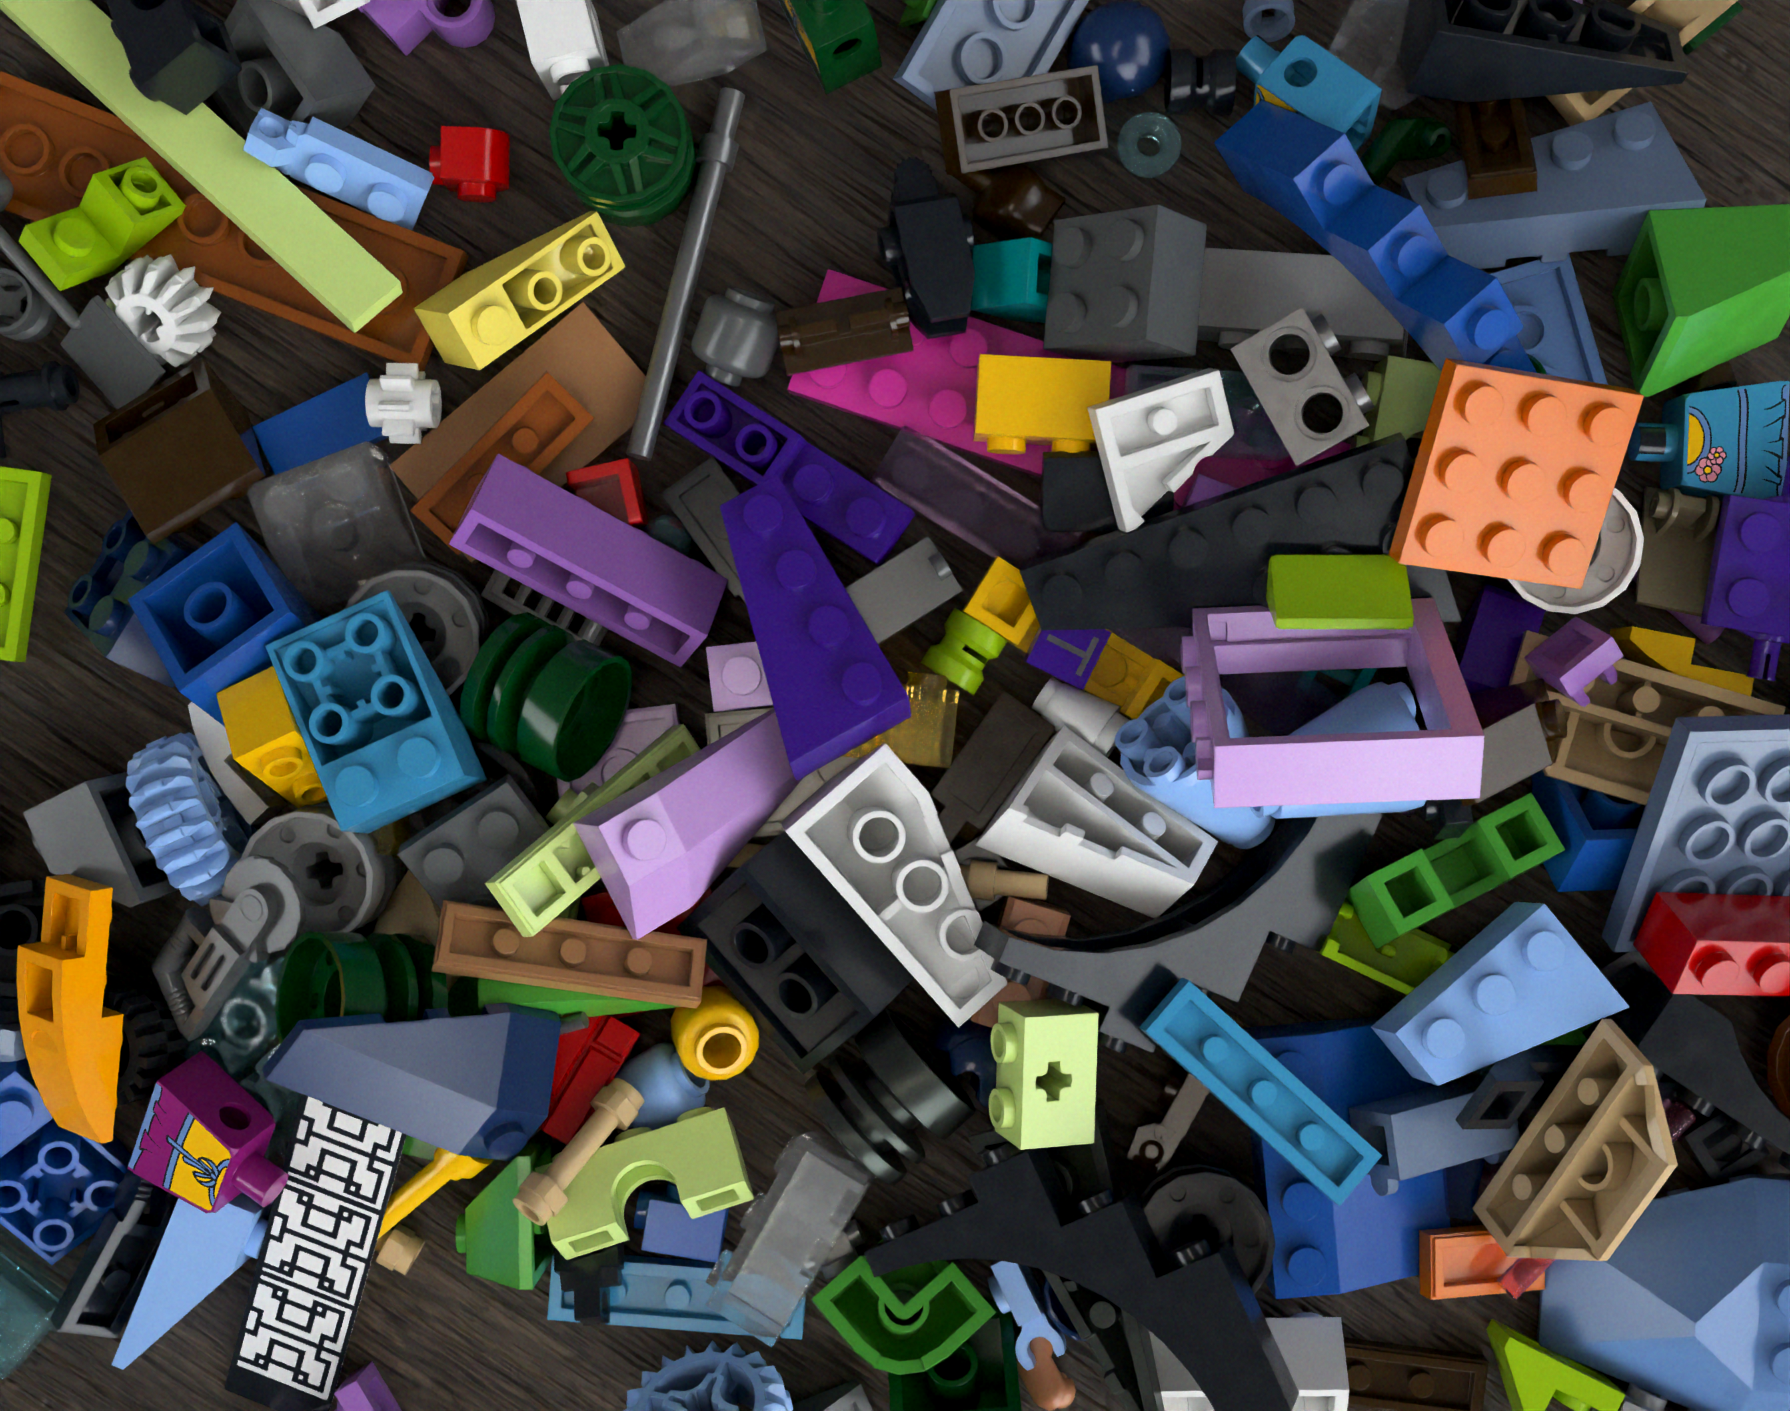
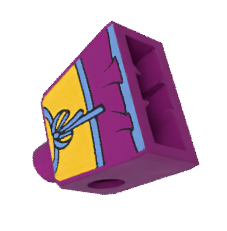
(206, 1139)

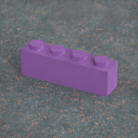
(589, 561)

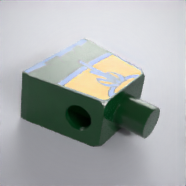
(825, 26)

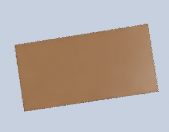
(583, 361)

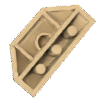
(1625, 728)
(1584, 1159)

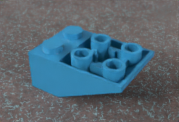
(374, 715)

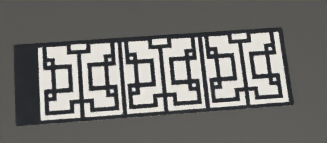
(314, 1259)

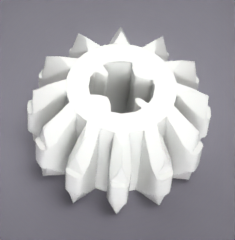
(163, 308)

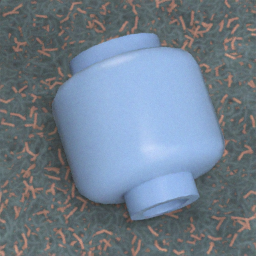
(664, 1085)

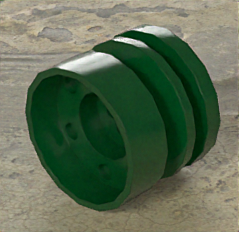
(654, 166)
(546, 696)
(357, 976)

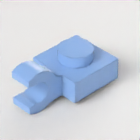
(1018, 1291)

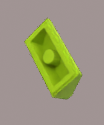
(1338, 592)

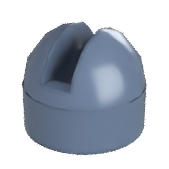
(1272, 27)

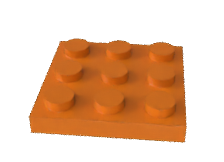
(1514, 474)

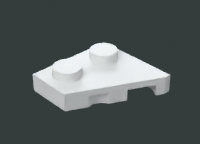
(1157, 438)

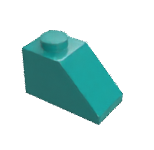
(1012, 279)

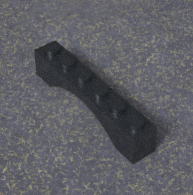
(1703, 1055)

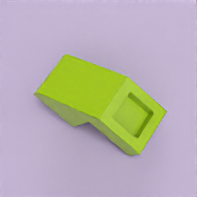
(114, 220)

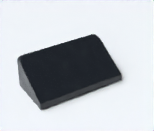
(1077, 495)

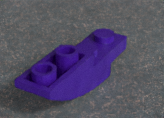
(762, 447)

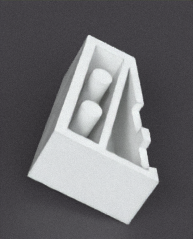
(1096, 830)

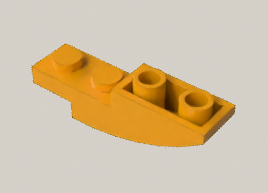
(61, 1013)

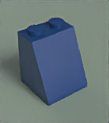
(218, 615)

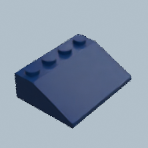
(1369, 1235)

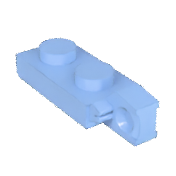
(341, 166)

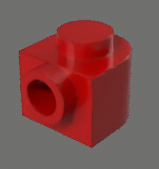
(471, 162)

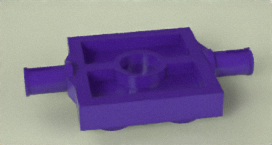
(1752, 575)

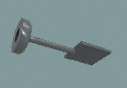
(96, 337)

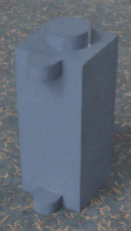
(1420, 1133)

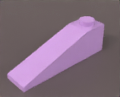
(687, 824)

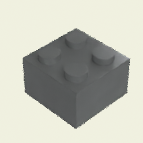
(1125, 285)

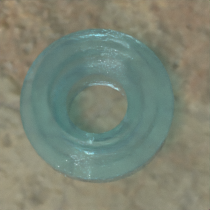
(1154, 126)

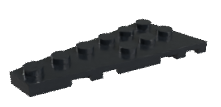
(1223, 546)

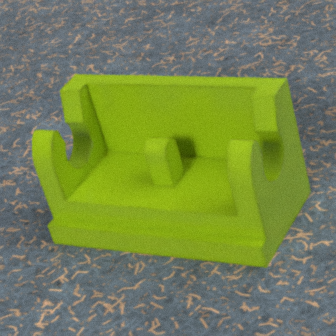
(1398, 964)

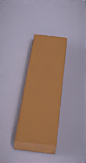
(570, 956)

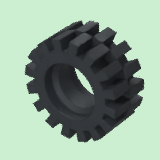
(149, 1039)

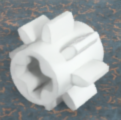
(403, 403)

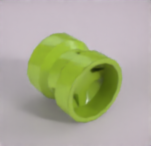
(963, 667)

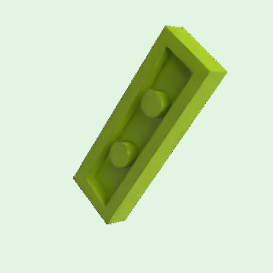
(22, 524)

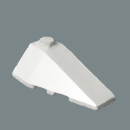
(891, 861)

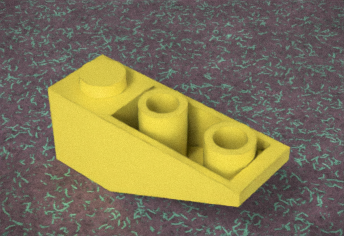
(518, 292)

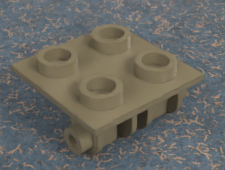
(1676, 549)

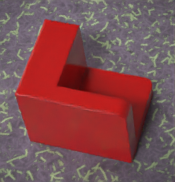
(614, 489)

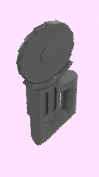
(252, 917)

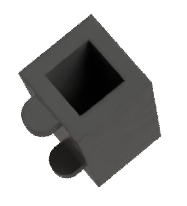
(904, 590)

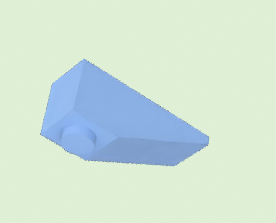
(190, 1264)

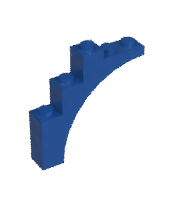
(1375, 234)

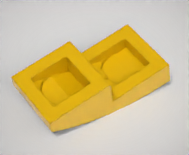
(1674, 655)

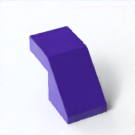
(1492, 637)

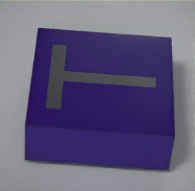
(1067, 653)

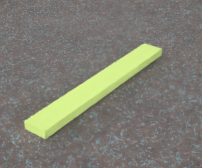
(214, 162)

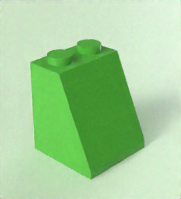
(1702, 290)

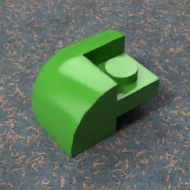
(904, 1316)

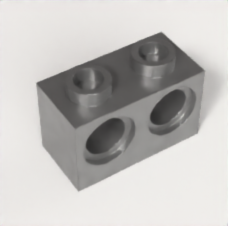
(1287, 395)

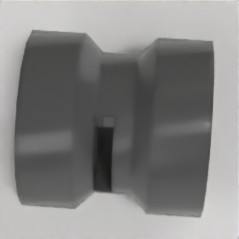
(38, 316)

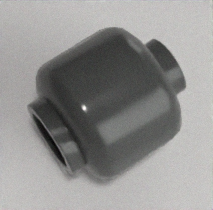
(736, 335)

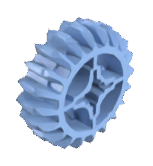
(185, 816)
(711, 1383)

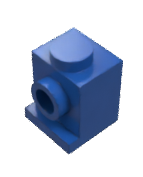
(671, 1229)

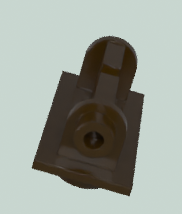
(844, 331)

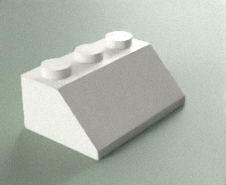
(1310, 1349)

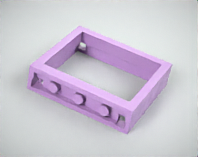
(1331, 767)

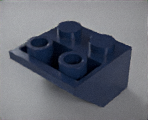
(100, 598)

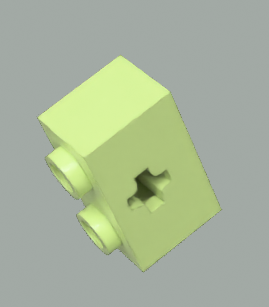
(1044, 1073)

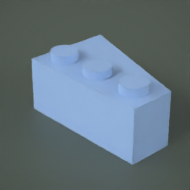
(1498, 997)

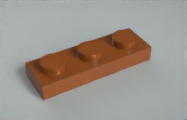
(527, 434)

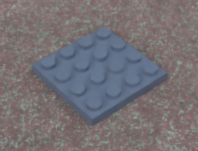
(1710, 819)

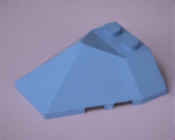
(1687, 1299)

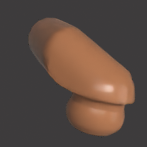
(1045, 1382)

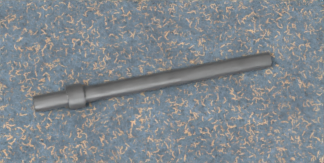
(716, 157)

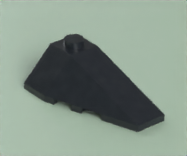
(1533, 49)

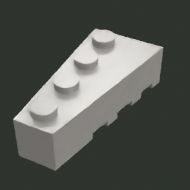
(1257, 288)

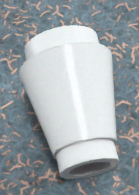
(1082, 713)

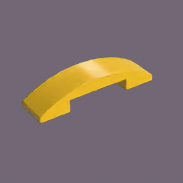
(1122, 671)

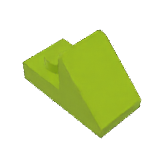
(1537, 1374)

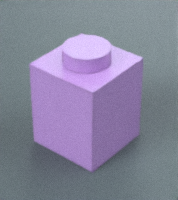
(737, 677)

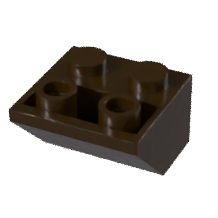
(179, 450)

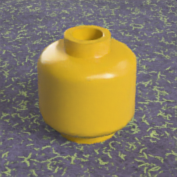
(716, 1036)

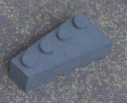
(1589, 194)

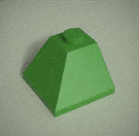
(496, 1235)

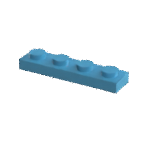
(1260, 1091)
(661, 1296)

